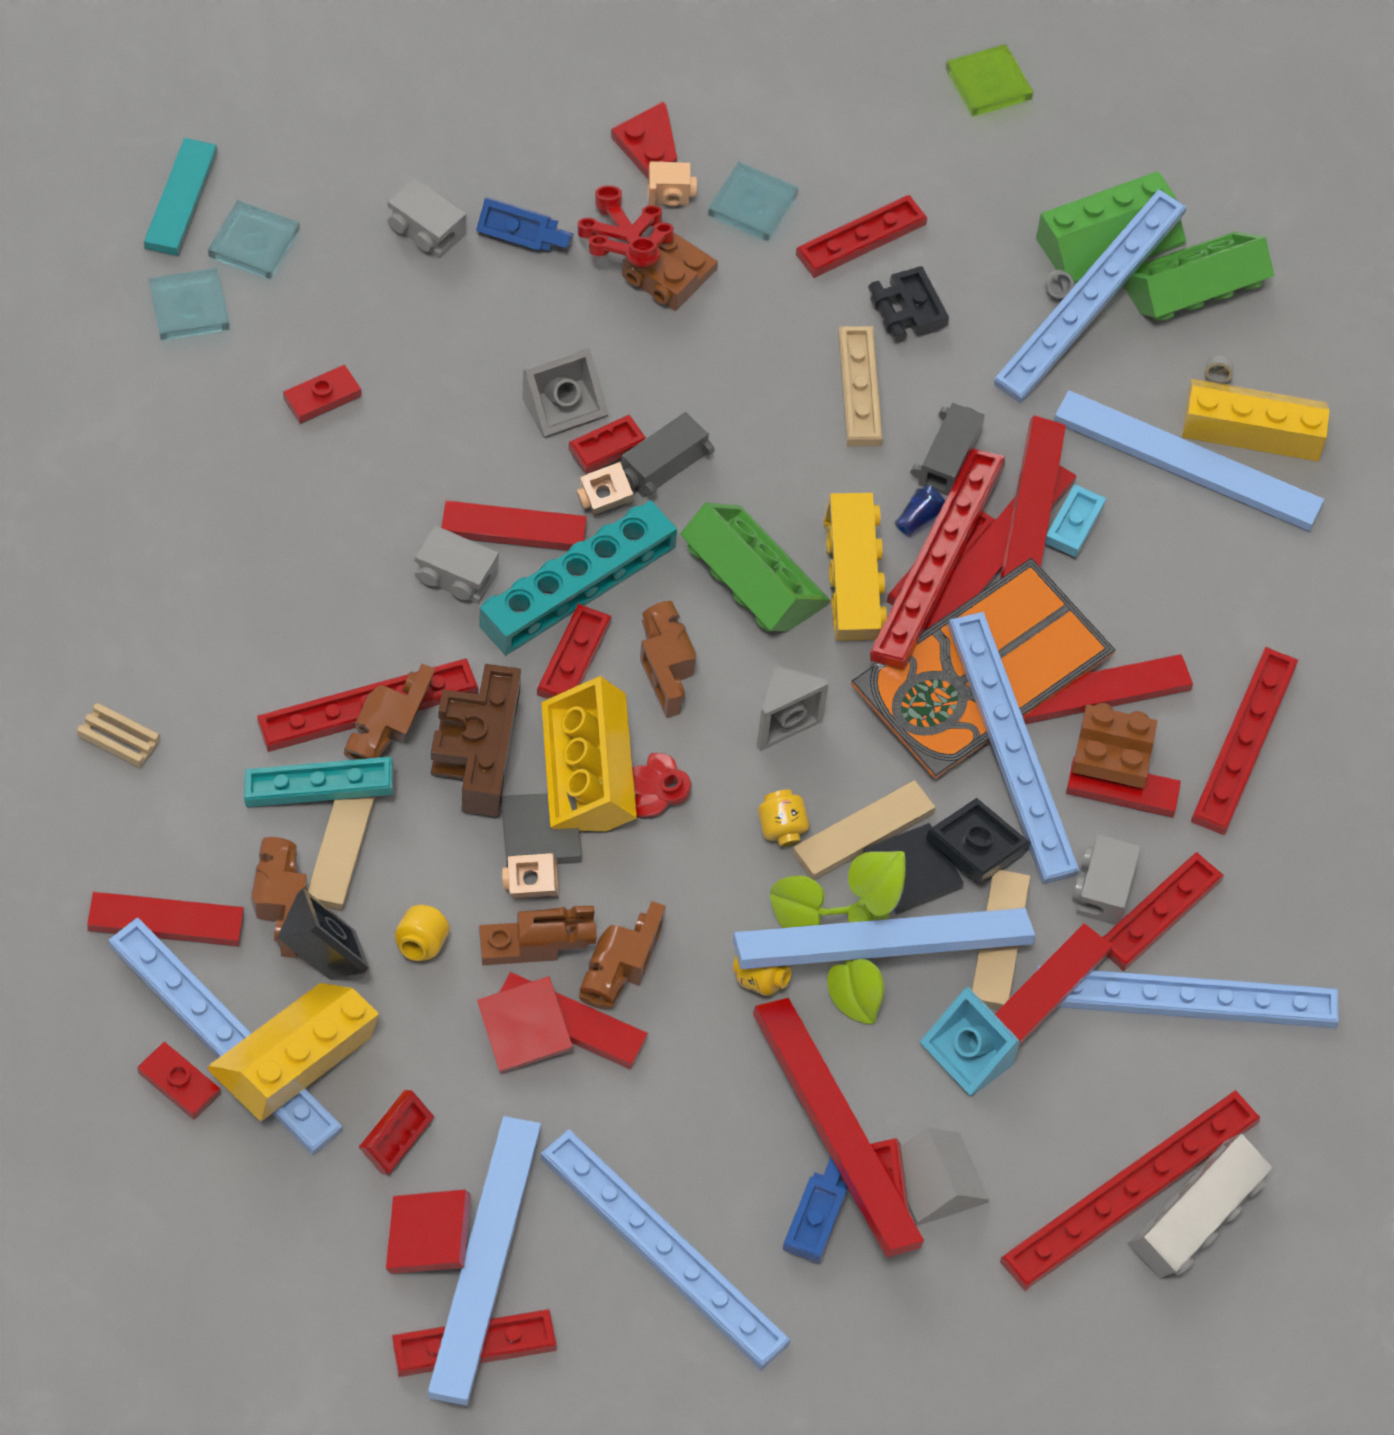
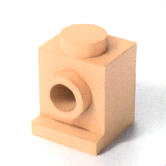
(670, 183)
(609, 478)
(520, 866)

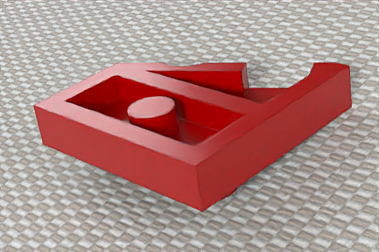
(647, 138)

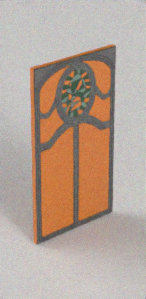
(1041, 646)

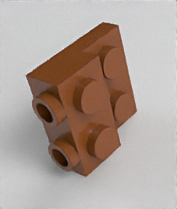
(676, 273)
(1115, 745)

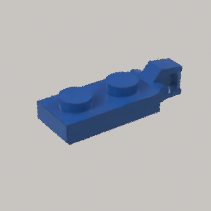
(521, 226)
(816, 1214)

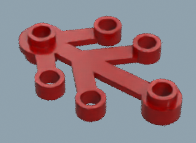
(638, 250)

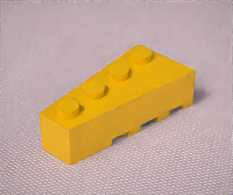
(854, 566)

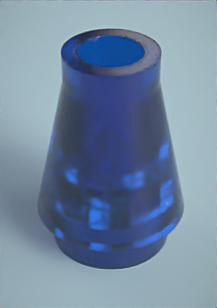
(920, 510)

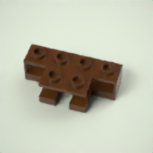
(477, 738)

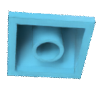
(971, 1043)

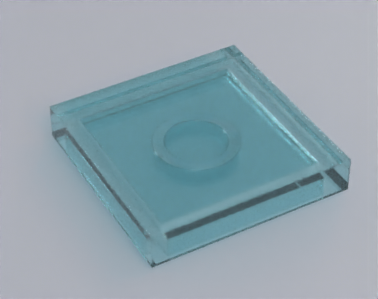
(752, 201)
(253, 239)
(188, 303)

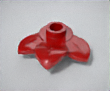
(652, 785)

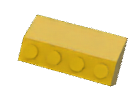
(1255, 420)
(588, 757)
(295, 1047)

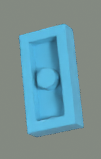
(1075, 520)

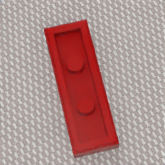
(574, 651)
(1156, 797)

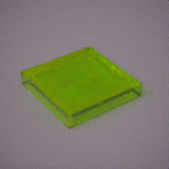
(989, 80)

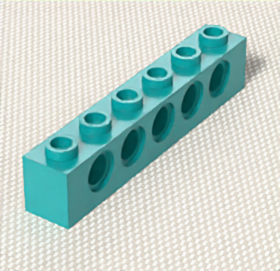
(598, 575)

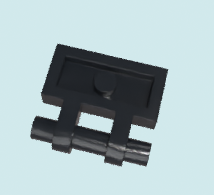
(918, 299)

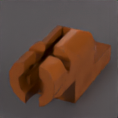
(666, 655)
(388, 715)
(277, 884)
(537, 935)
(621, 958)

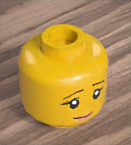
(783, 817)
(764, 979)

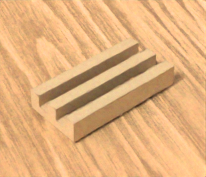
(127, 725)

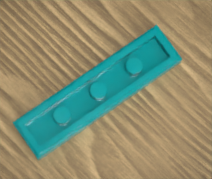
(180, 196)
(319, 781)

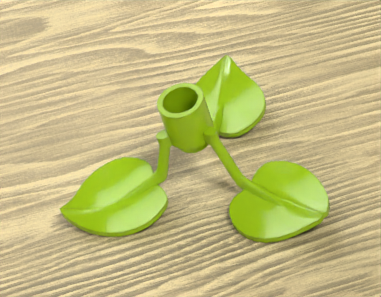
(879, 881)

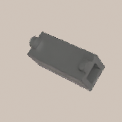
(950, 447)
(665, 454)

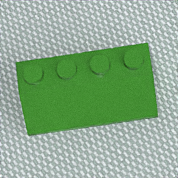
(1085, 228)
(1199, 274)
(753, 566)

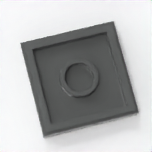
(529, 831)

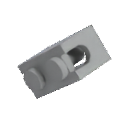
(427, 218)
(456, 565)
(1107, 880)

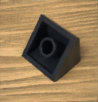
(322, 938)

